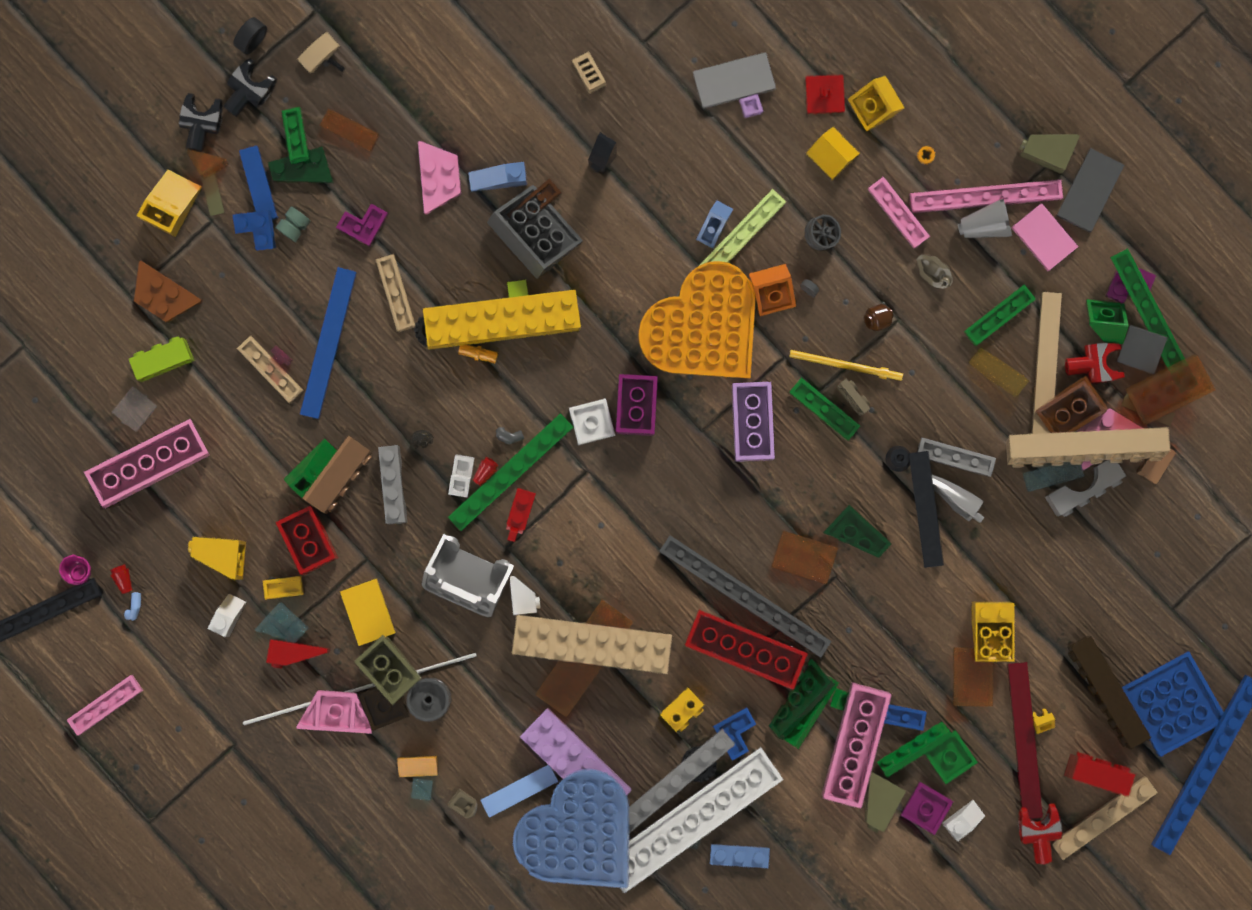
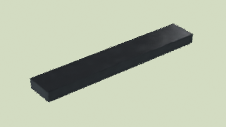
(926, 509)
(49, 609)

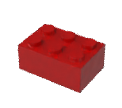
(307, 540)
(1100, 773)

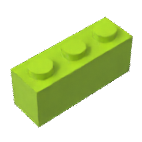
(161, 359)

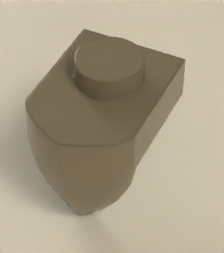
(463, 804)

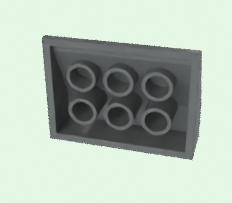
(541, 240)

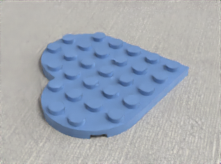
(579, 834)

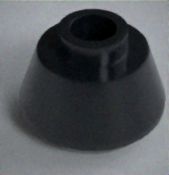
(894, 462)

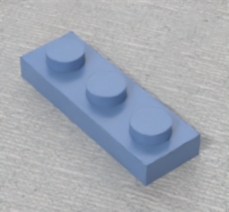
(739, 856)

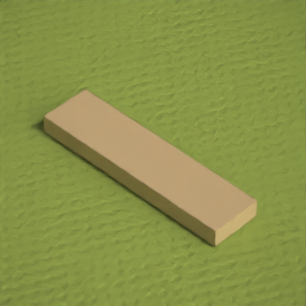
(395, 293)
(270, 369)

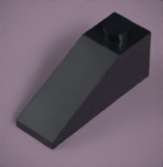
(602, 154)

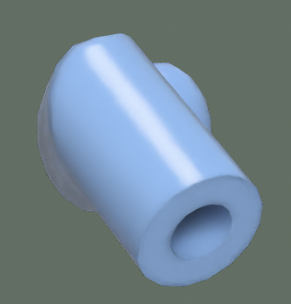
(135, 607)

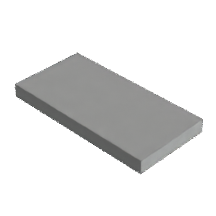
(734, 80)

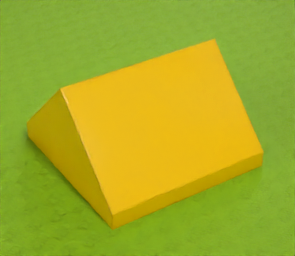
(832, 153)

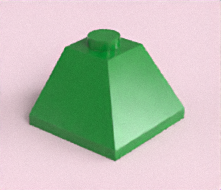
(1108, 320)

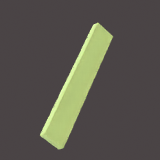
(747, 228)

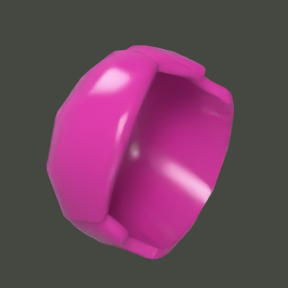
(75, 569)

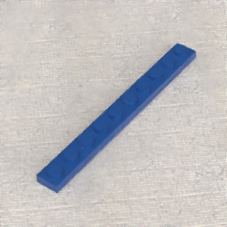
(1205, 768)

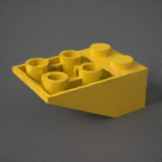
(169, 203)
(993, 631)

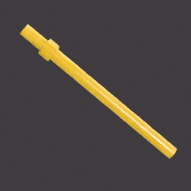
(882, 372)

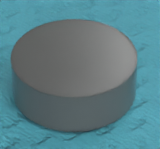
(809, 287)

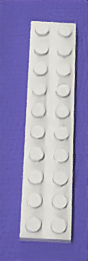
(700, 815)

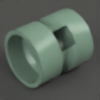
(293, 224)

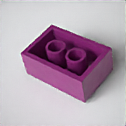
(636, 405)

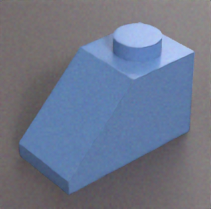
(714, 224)

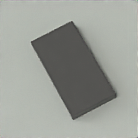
(1090, 190)

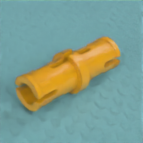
(478, 353)

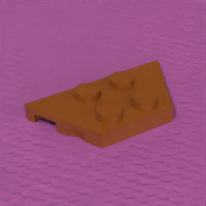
(161, 294)

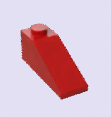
(287, 653)

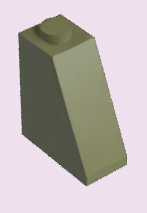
(1049, 150)
(881, 802)

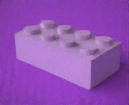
(753, 421)

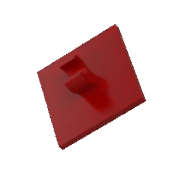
(825, 94)

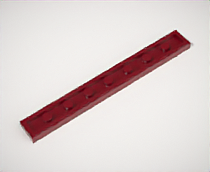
(1024, 738)

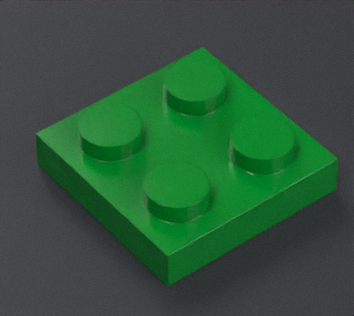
(951, 758)

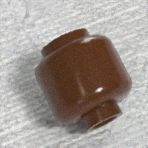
(878, 317)

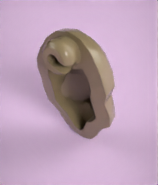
(935, 271)

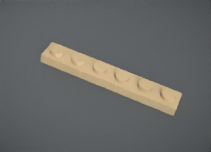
(1103, 818)

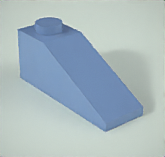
(498, 177)

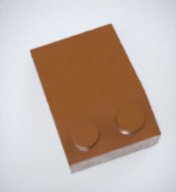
(1072, 408)

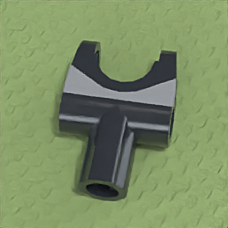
(247, 90)
(200, 122)

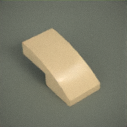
(318, 52)

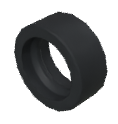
(250, 35)

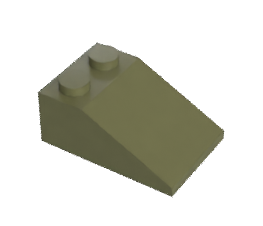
(388, 669)

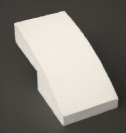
(461, 476)

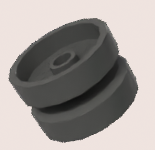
(418, 703)

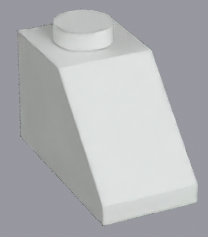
(523, 598)
(227, 615)
(964, 820)

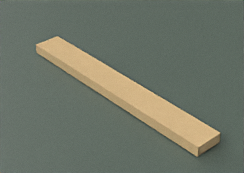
(1046, 356)

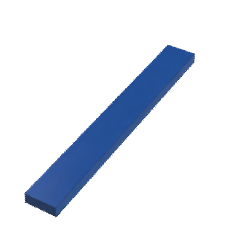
(328, 343)

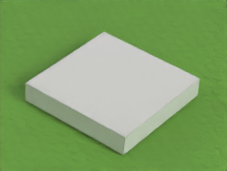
(592, 421)

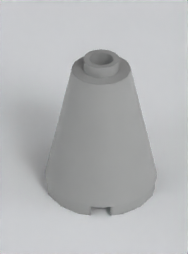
(987, 222)

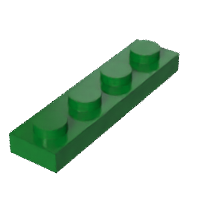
(999, 315)
(824, 409)
(800, 732)
(914, 749)

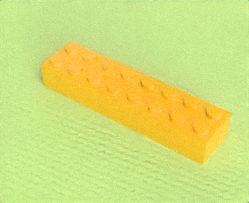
(501, 319)

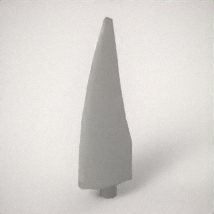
(958, 499)

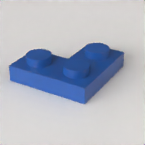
(260, 224)
(734, 727)

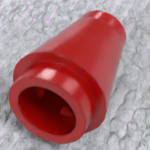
(485, 471)
(122, 578)

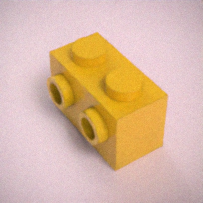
(682, 709)

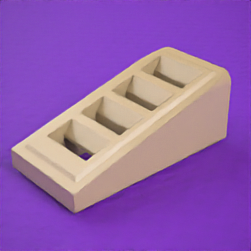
(595, 85)

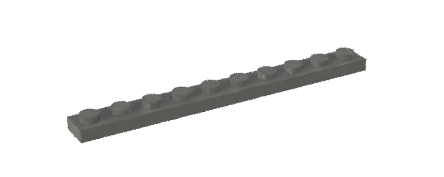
(745, 596)

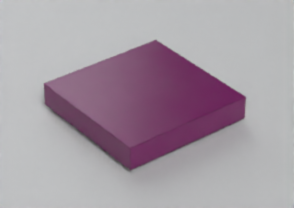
(926, 808)

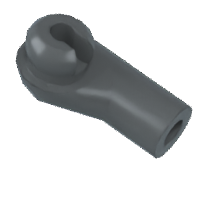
(507, 437)

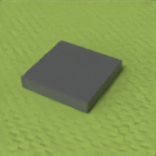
(1142, 349)

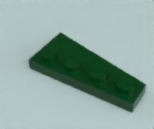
(809, 691)

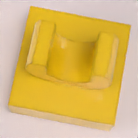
(1044, 722)

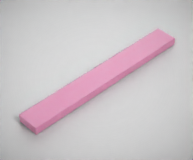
(985, 196)

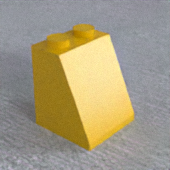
(220, 554)

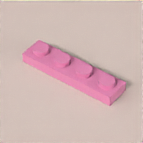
(898, 212)
(105, 705)

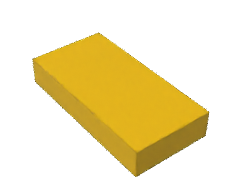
(283, 587)

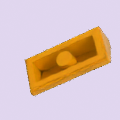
(417, 766)

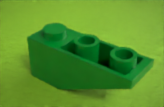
(309, 469)

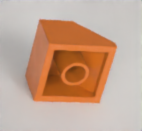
(773, 289)

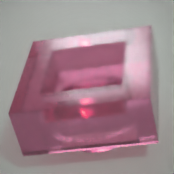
(280, 356)

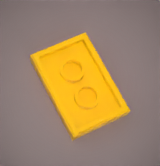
(367, 612)

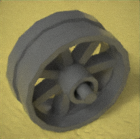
(822, 232)

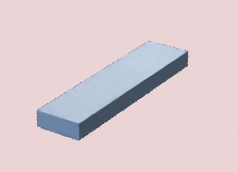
(519, 790)

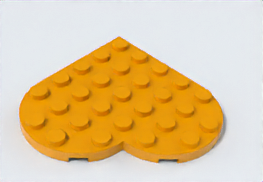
(705, 327)

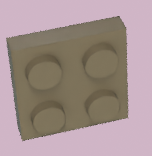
(857, 402)

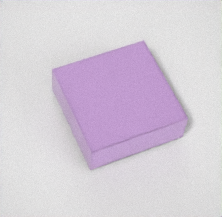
(751, 106)

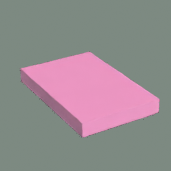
(1044, 237)

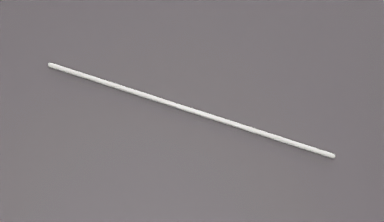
(357, 689)

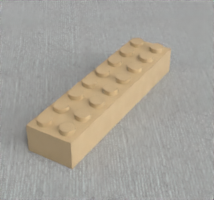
(1087, 446)
(592, 644)

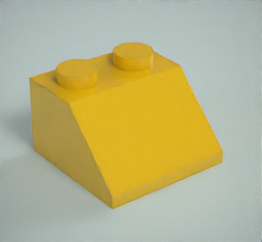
(875, 103)

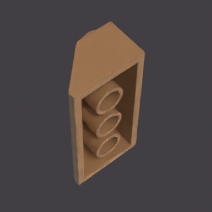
(337, 475)

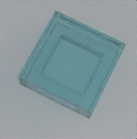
(422, 789)

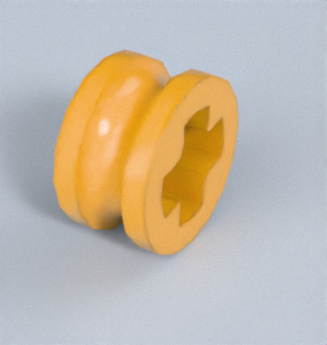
(931, 156)

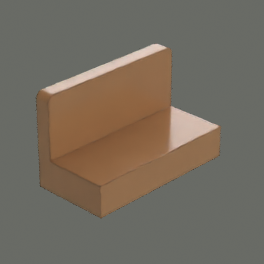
(1154, 469)

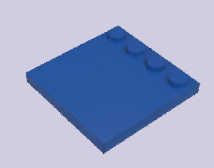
(1174, 703)

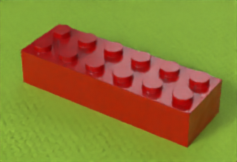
(745, 649)

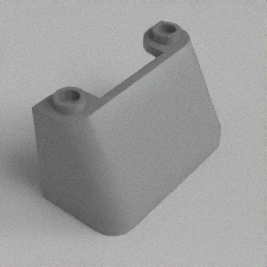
(466, 577)

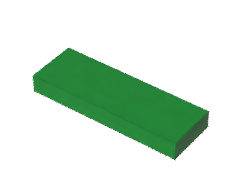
(295, 135)

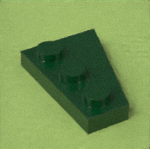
(309, 171)
(857, 531)

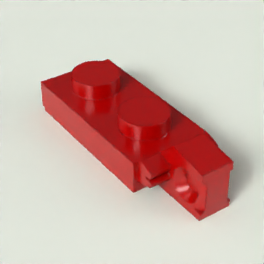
(519, 513)

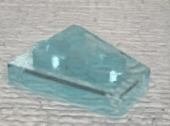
(283, 624)

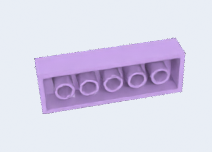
(563, 748)

